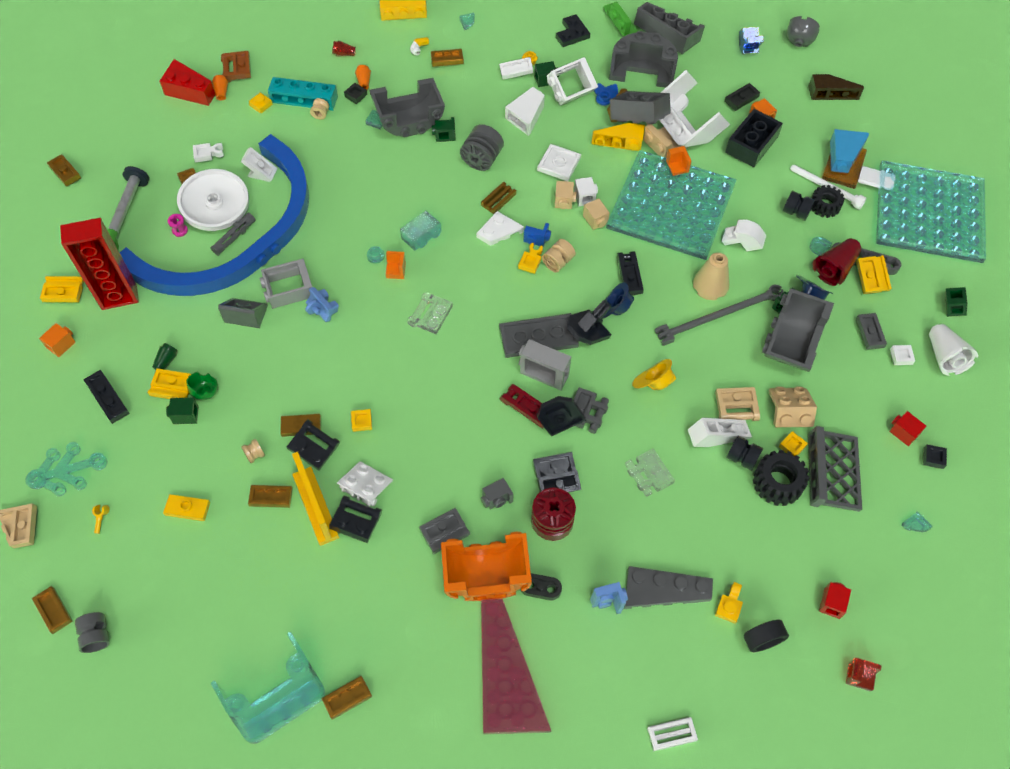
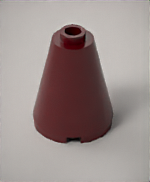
(837, 262)

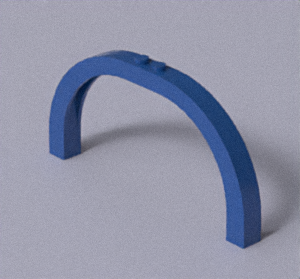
(252, 258)

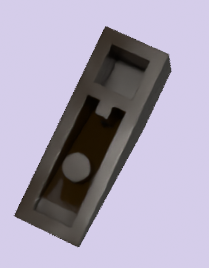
(833, 88)

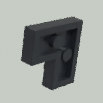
(574, 32)

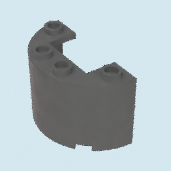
(644, 54)
(409, 113)
(797, 329)

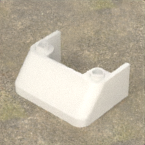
(677, 123)

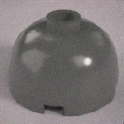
(802, 31)

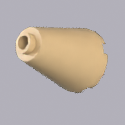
(713, 277)

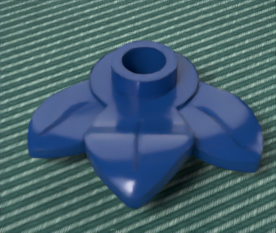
(604, 93)

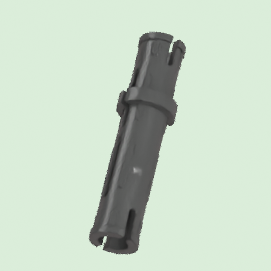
(247, 220)

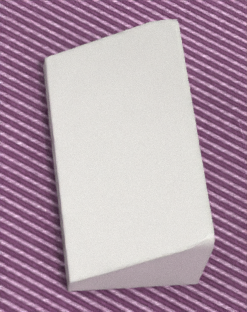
(872, 178)

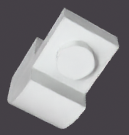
(747, 233)

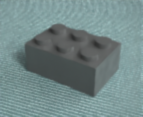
(640, 107)

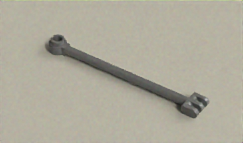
(667, 334)

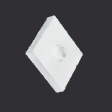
(559, 162)

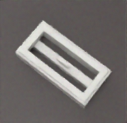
(693, 738)

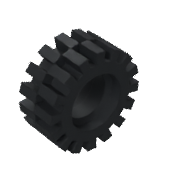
(830, 194)

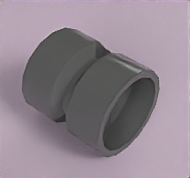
(91, 632)

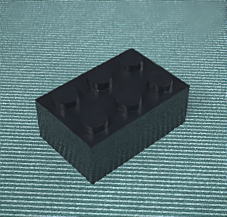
(753, 137)

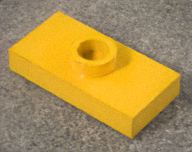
(186, 507)

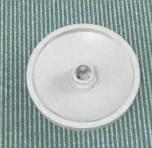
(213, 199)

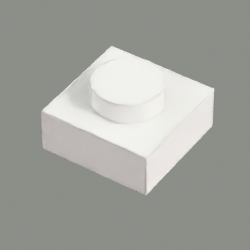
(902, 355)

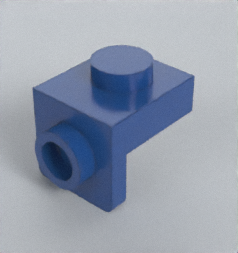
(537, 236)

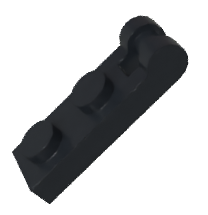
(630, 272)

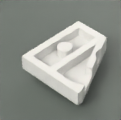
(498, 228)

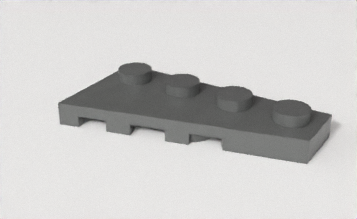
(657, 587)

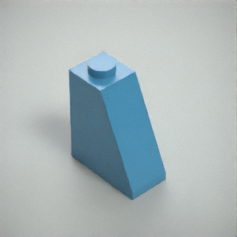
(845, 148)

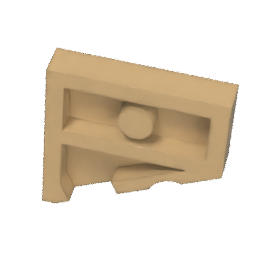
(19, 525)

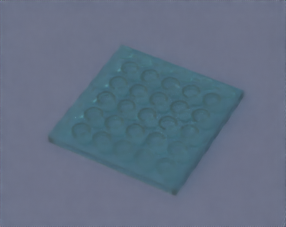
(670, 209)
(932, 212)

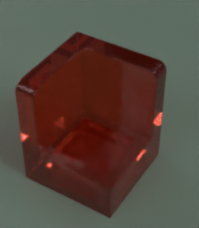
(862, 674)

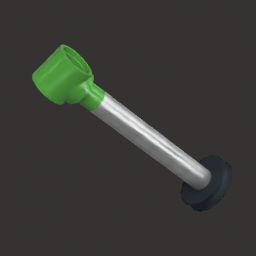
(135, 178)

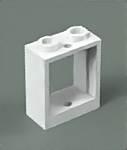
(584, 74)

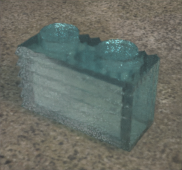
(421, 230)

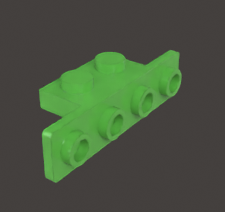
(620, 18)

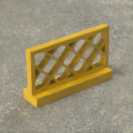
(314, 502)

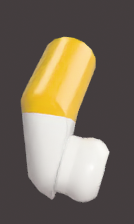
(417, 43)

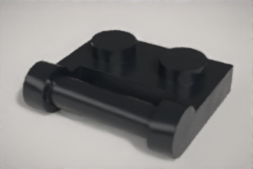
(308, 449)
(352, 524)

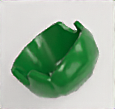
(201, 386)

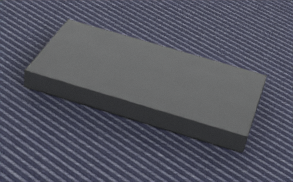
(547, 331)

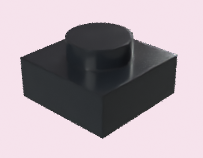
(935, 456)

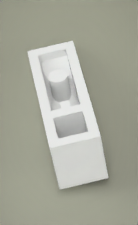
(714, 431)

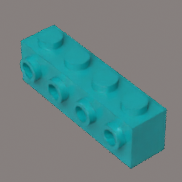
(301, 92)

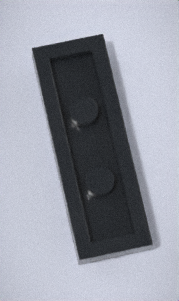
(106, 396)

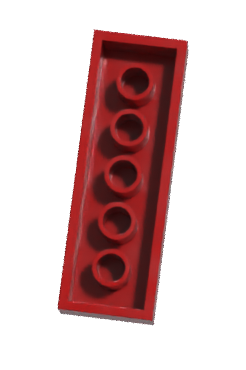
(99, 263)

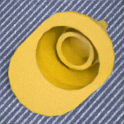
(656, 377)

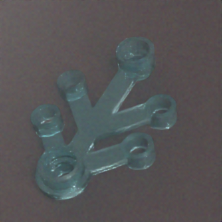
(63, 469)

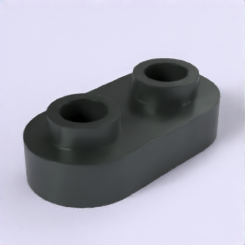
(541, 584)

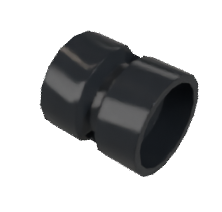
(798, 205)
(744, 452)

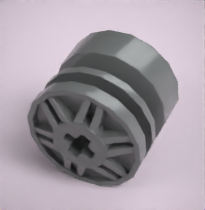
(481, 147)

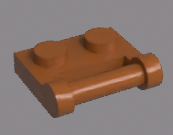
(241, 65)

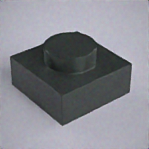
(355, 93)

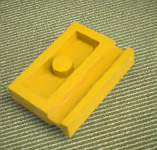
(873, 274)
(62, 289)
(169, 384)

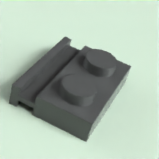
(443, 528)

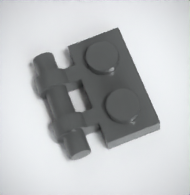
(586, 401)

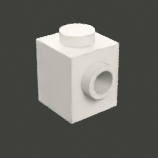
(585, 190)

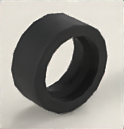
(766, 635)

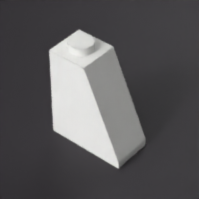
(525, 110)

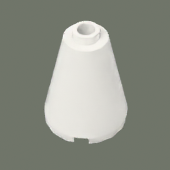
(951, 350)

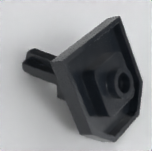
(588, 325)
(559, 415)

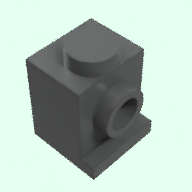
(496, 494)

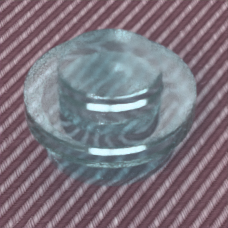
(375, 254)

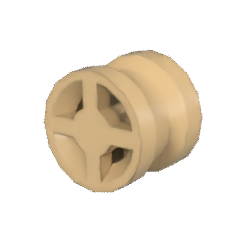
(319, 108)
(253, 451)

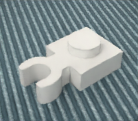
(204, 152)

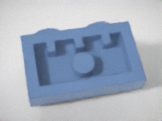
(605, 595)

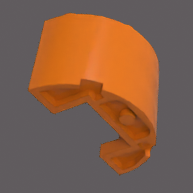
(486, 570)

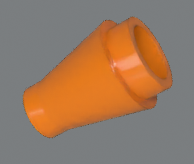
(363, 76)
(220, 86)

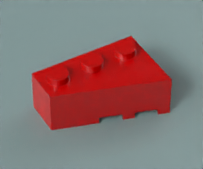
(187, 84)

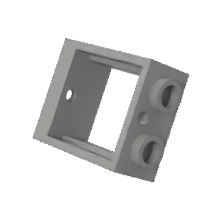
(281, 272)
(544, 364)

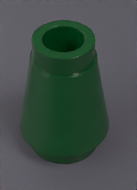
(164, 356)

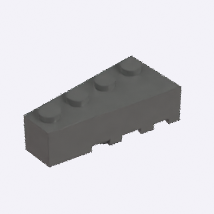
(678, 31)

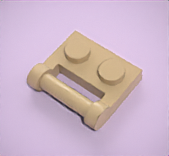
(737, 398)

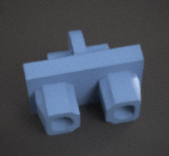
(318, 304)

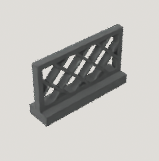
(818, 470)

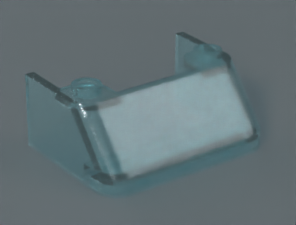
(279, 705)

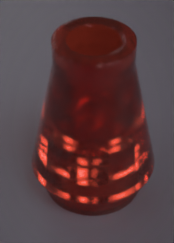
(343, 49)

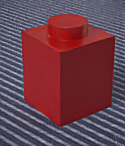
(907, 428)
(835, 600)

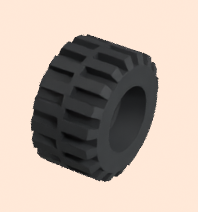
(787, 465)

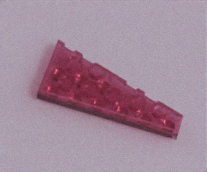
(508, 689)

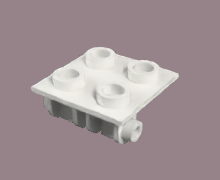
(364, 483)

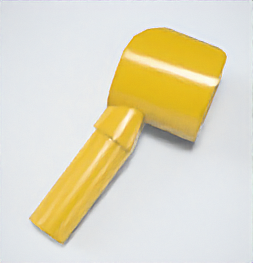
(99, 515)

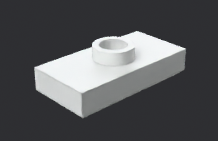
(516, 68)

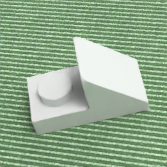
(259, 166)

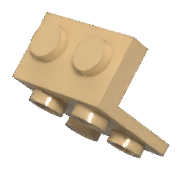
(659, 140)
(793, 407)

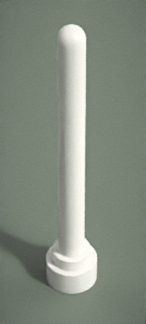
(856, 201)

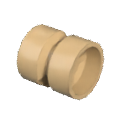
(558, 255)

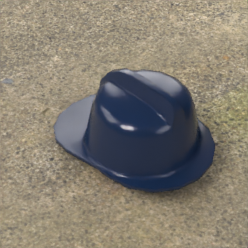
(813, 289)
(619, 299)

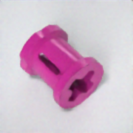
(172, 222)

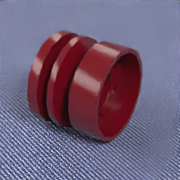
(553, 524)

